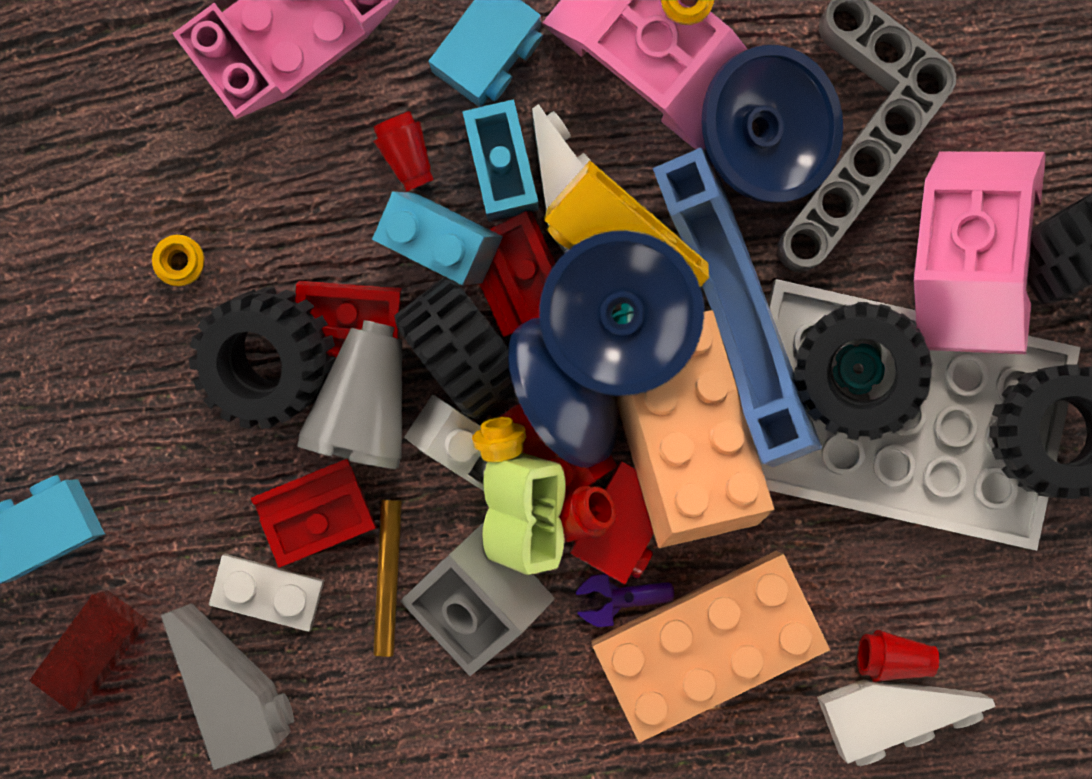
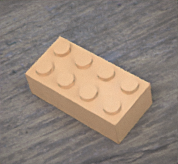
(696, 449)
(709, 645)

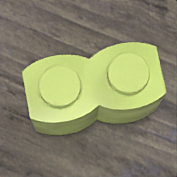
(523, 513)

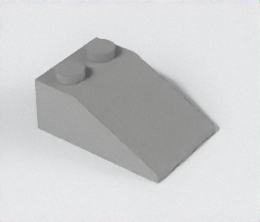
(227, 691)

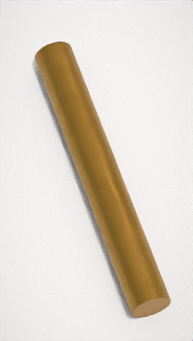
(387, 578)

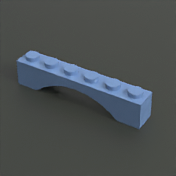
(749, 333)

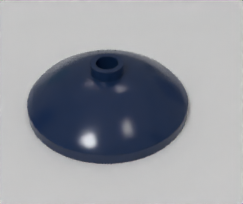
(795, 117)
(580, 305)
(565, 414)

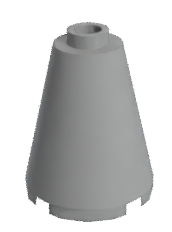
(360, 401)

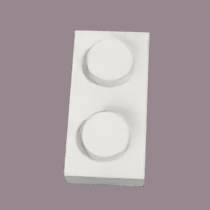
(266, 592)

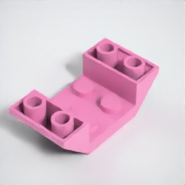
(273, 47)
(651, 53)
(977, 251)

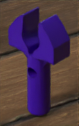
(621, 597)

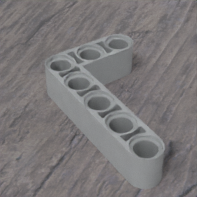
(875, 138)

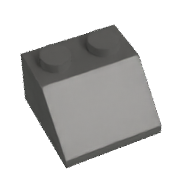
(476, 603)

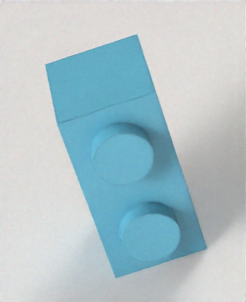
(486, 46)
(501, 160)
(437, 238)
(45, 527)

